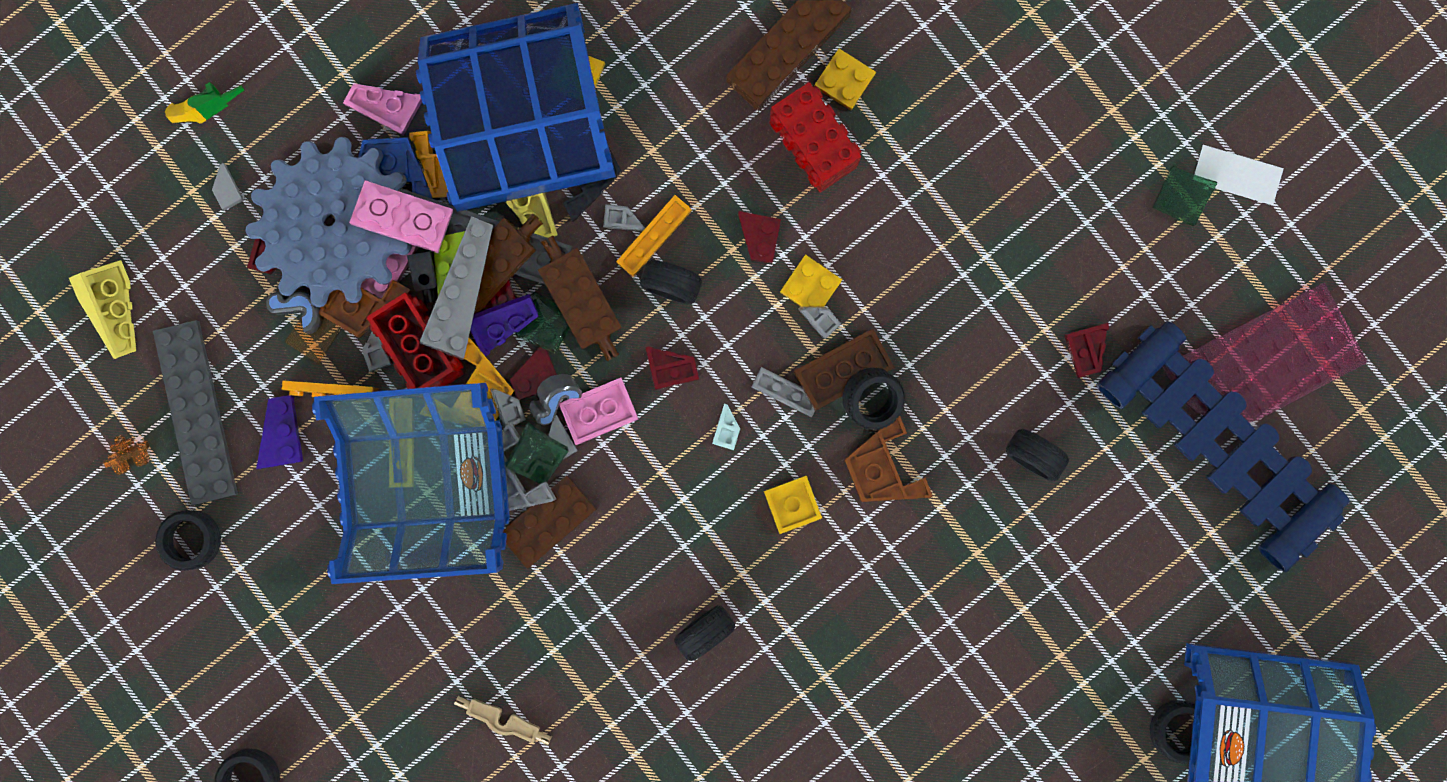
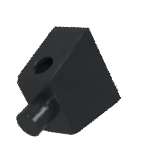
(421, 265)

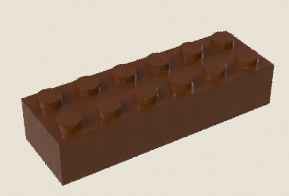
(786, 49)

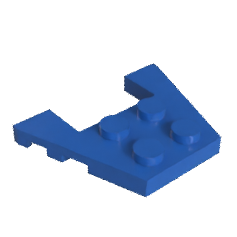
(399, 157)

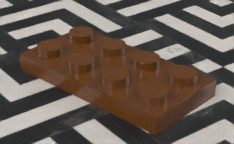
(827, 375)
(548, 523)

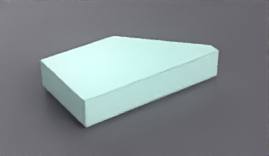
(727, 430)

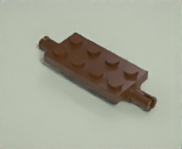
(506, 253)
(579, 298)

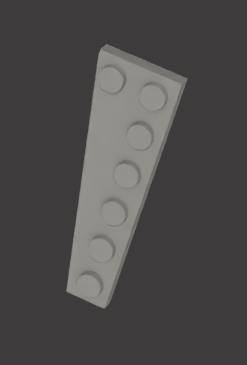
(455, 306)

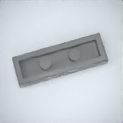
(783, 391)

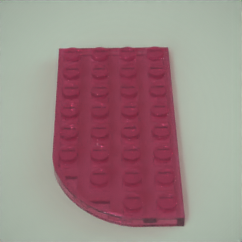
(1280, 354)

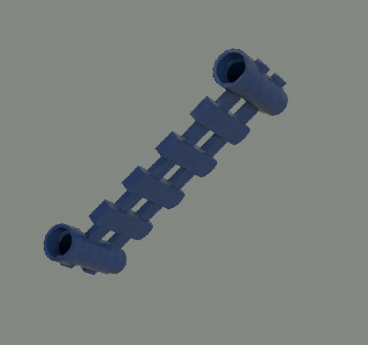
(1294, 534)

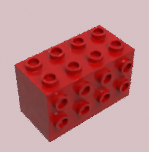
(815, 137)
(400, 330)

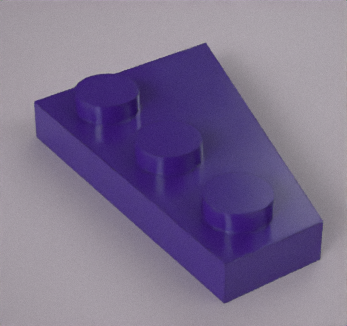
(499, 322)
(280, 434)

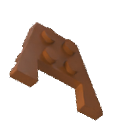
(353, 315)
(875, 472)

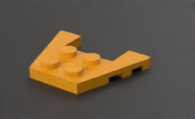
(430, 163)
(485, 372)

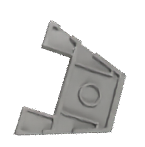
(516, 494)

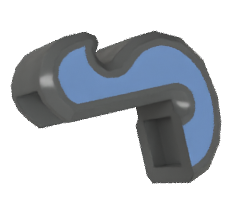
(294, 304)
(550, 395)

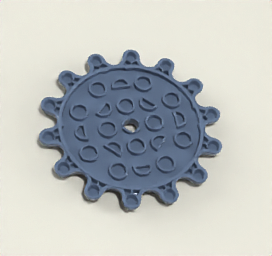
(295, 228)

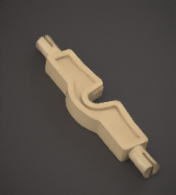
(491, 714)

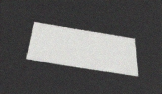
(1239, 174)

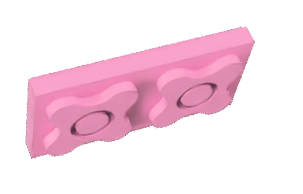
(401, 216)

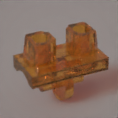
(118, 460)

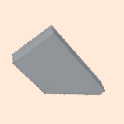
(621, 218)
(374, 354)

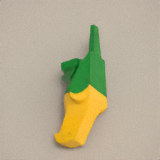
(202, 105)

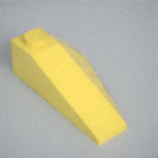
(539, 206)

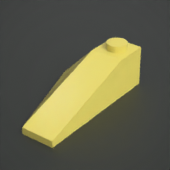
(106, 301)

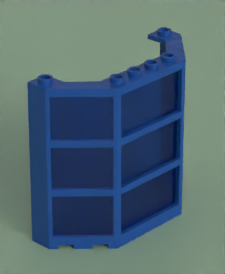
(513, 108)

